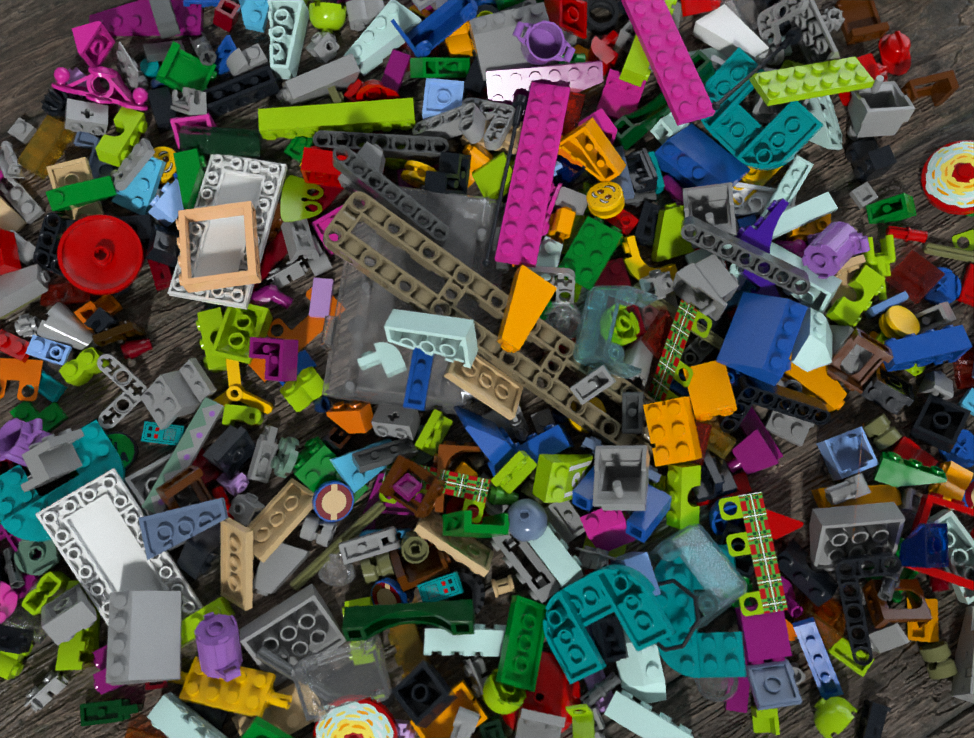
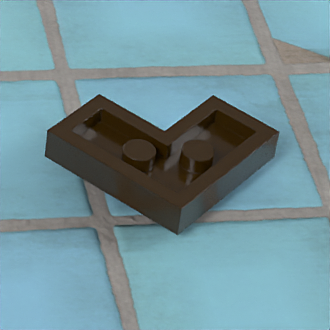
(125, 330)

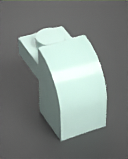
(666, 128)
(385, 354)

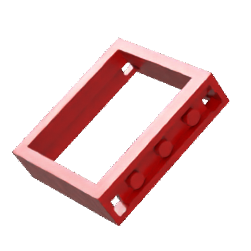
(922, 516)

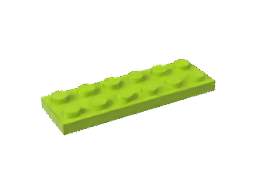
(811, 81)

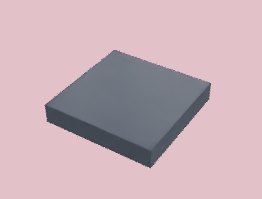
(773, 685)

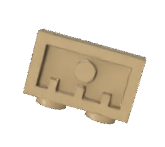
(845, 274)

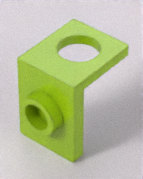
(582, 721)

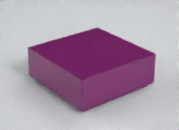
(407, 486)

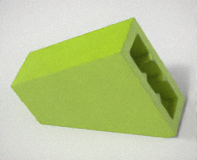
(668, 238)

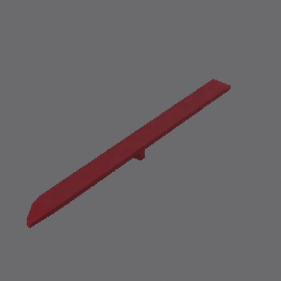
(277, 248)

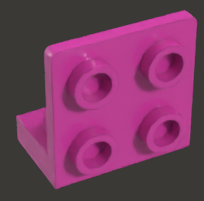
(619, 96)

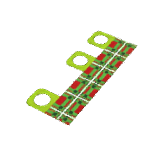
(670, 363)
(460, 485)
(760, 546)

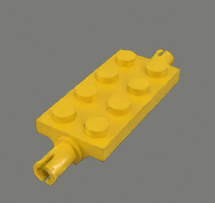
(243, 695)

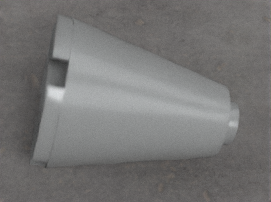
(66, 328)
(640, 357)

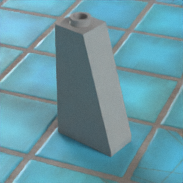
(315, 82)
(21, 287)

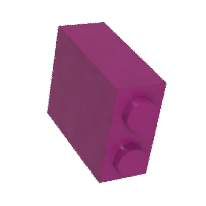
(763, 635)

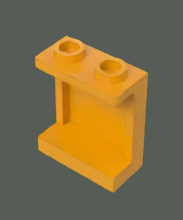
(710, 391)

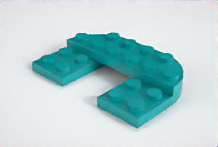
(741, 133)
(19, 508)
(593, 597)
(705, 653)

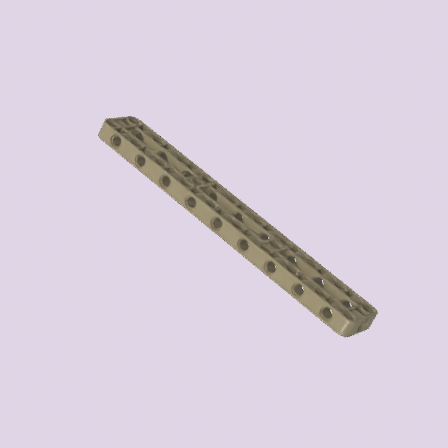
(481, 291)

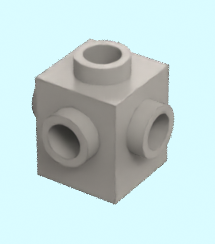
(323, 46)
(657, 283)
(245, 508)

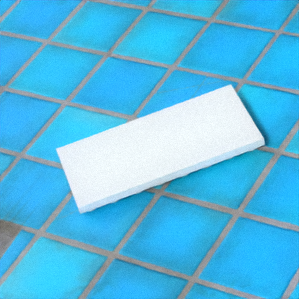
(220, 243)
(105, 546)

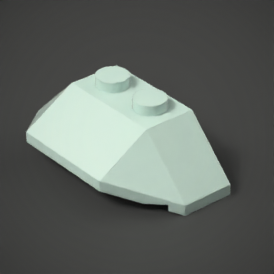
(830, 134)
(813, 342)
(642, 673)

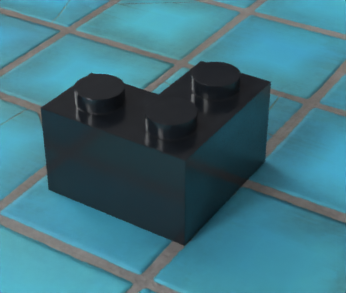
(869, 160)
(452, 174)
(201, 552)

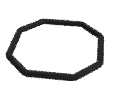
(697, 613)

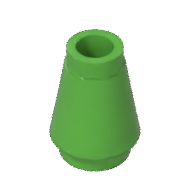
(499, 496)

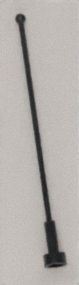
(792, 37)
(520, 104)

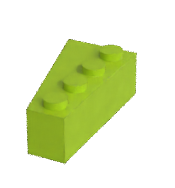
(78, 651)

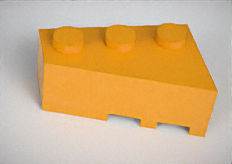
(593, 150)

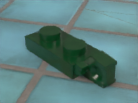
(108, 711)

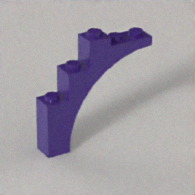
(761, 238)

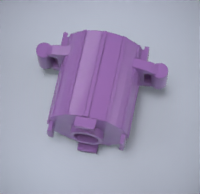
(543, 43)
(833, 248)
(17, 437)
(219, 646)

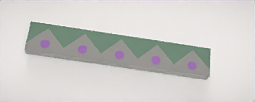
(186, 450)

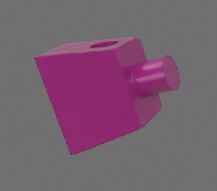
(753, 454)

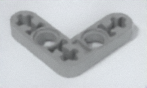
(774, 21)
(500, 116)
(561, 284)
(127, 393)

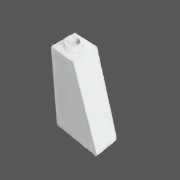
(727, 32)

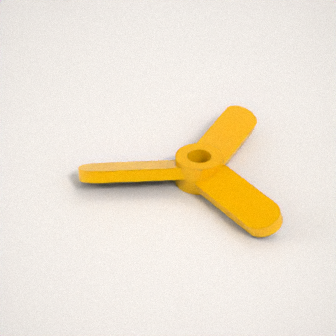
(243, 396)

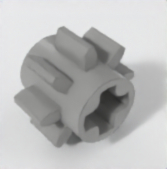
(833, 19)
(27, 325)

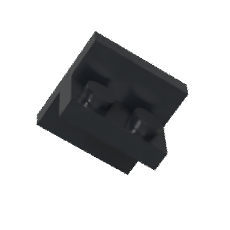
(888, 391)
(231, 451)
(715, 479)

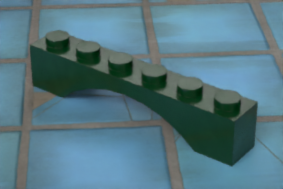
(638, 123)
(364, 622)

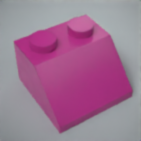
(607, 528)

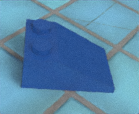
(491, 439)

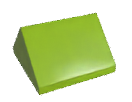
(490, 176)

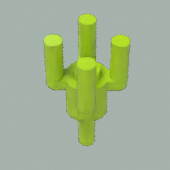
(881, 261)

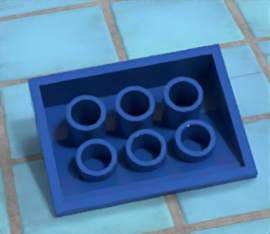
(698, 160)
(762, 336)

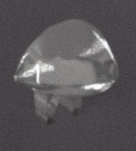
(335, 572)

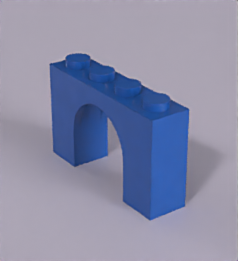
(640, 523)

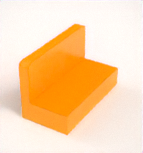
(930, 631)

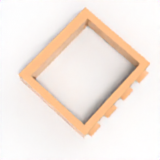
(233, 279)

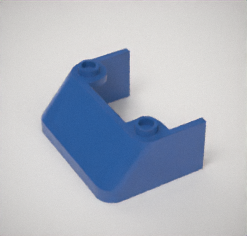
(438, 26)

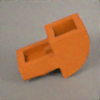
(106, 302)

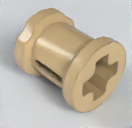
(503, 586)

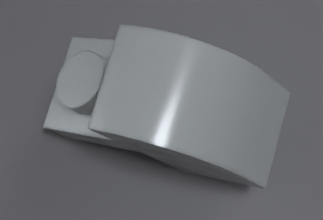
(245, 61)

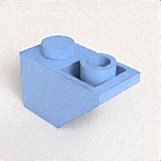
(166, 206)
(48, 350)

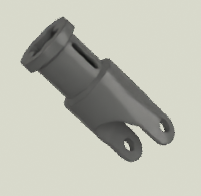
(204, 50)

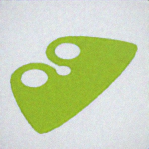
(291, 205)

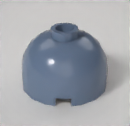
(527, 520)

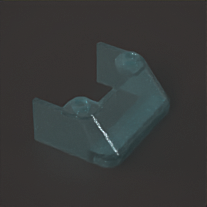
(597, 325)
(708, 565)

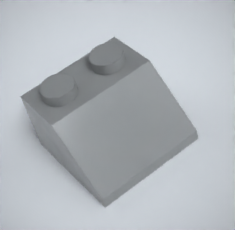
(68, 614)

